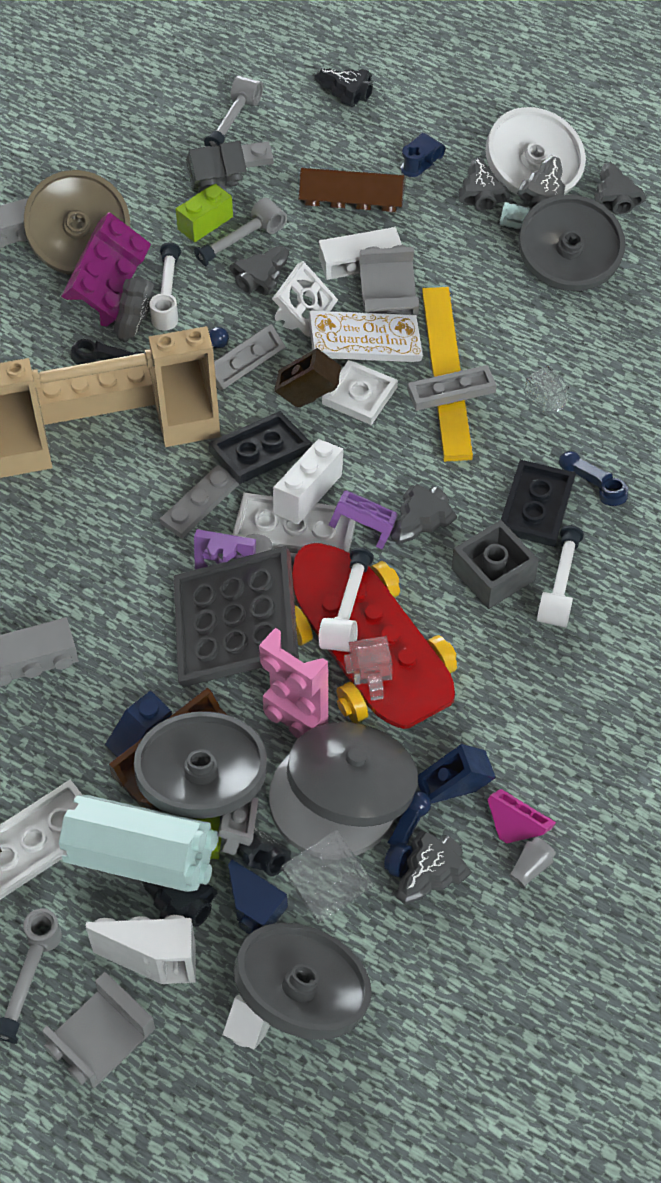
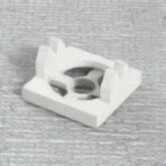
(313, 287)

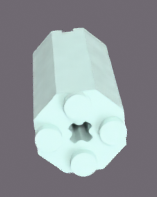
(138, 843)

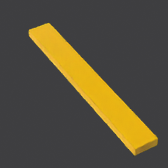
(445, 360)

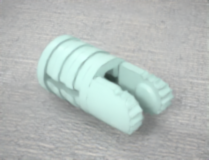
(513, 215)

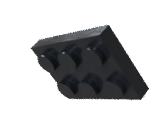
(259, 447)
(538, 502)

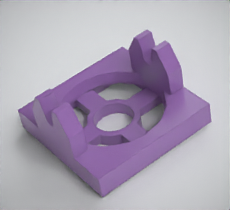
(366, 513)
(220, 544)

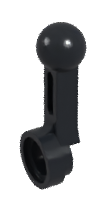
(98, 351)

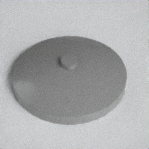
(305, 828)

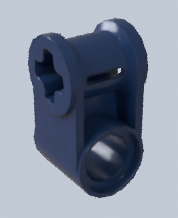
(421, 154)

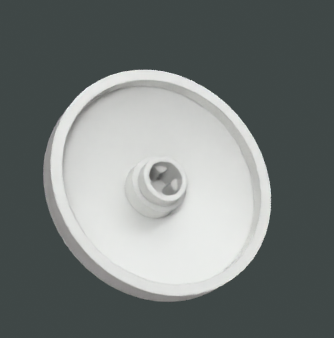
(526, 139)

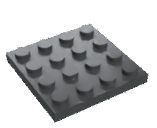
(229, 612)

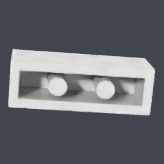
(341, 254)
(307, 481)

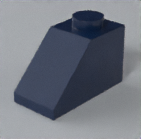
(137, 722)
(456, 774)
(255, 899)

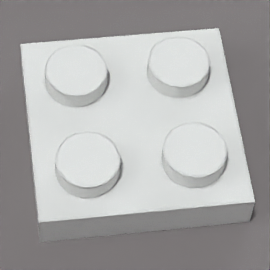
(360, 392)

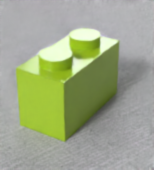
(204, 212)

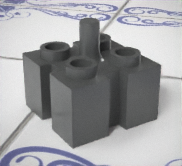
(216, 165)

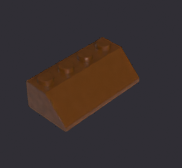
(351, 188)

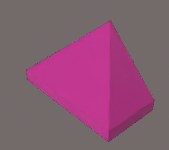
(516, 819)

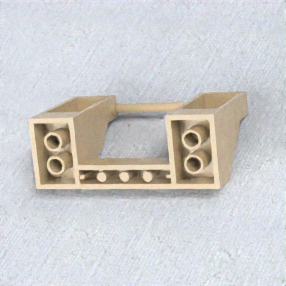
(172, 375)

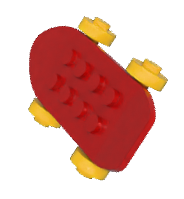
(420, 667)

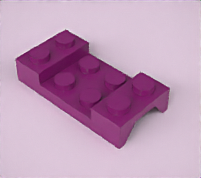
(104, 265)

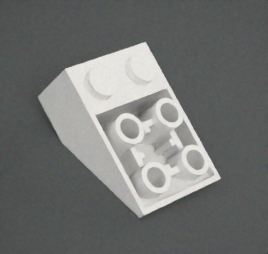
(154, 948)

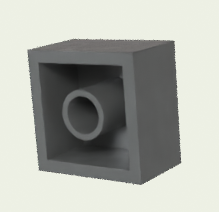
(494, 564)

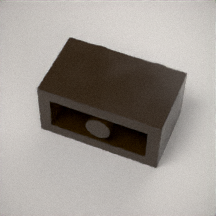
(308, 378)

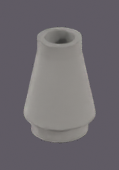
(532, 861)

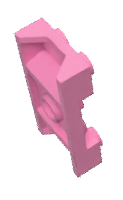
(296, 688)

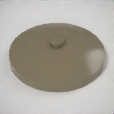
(65, 213)

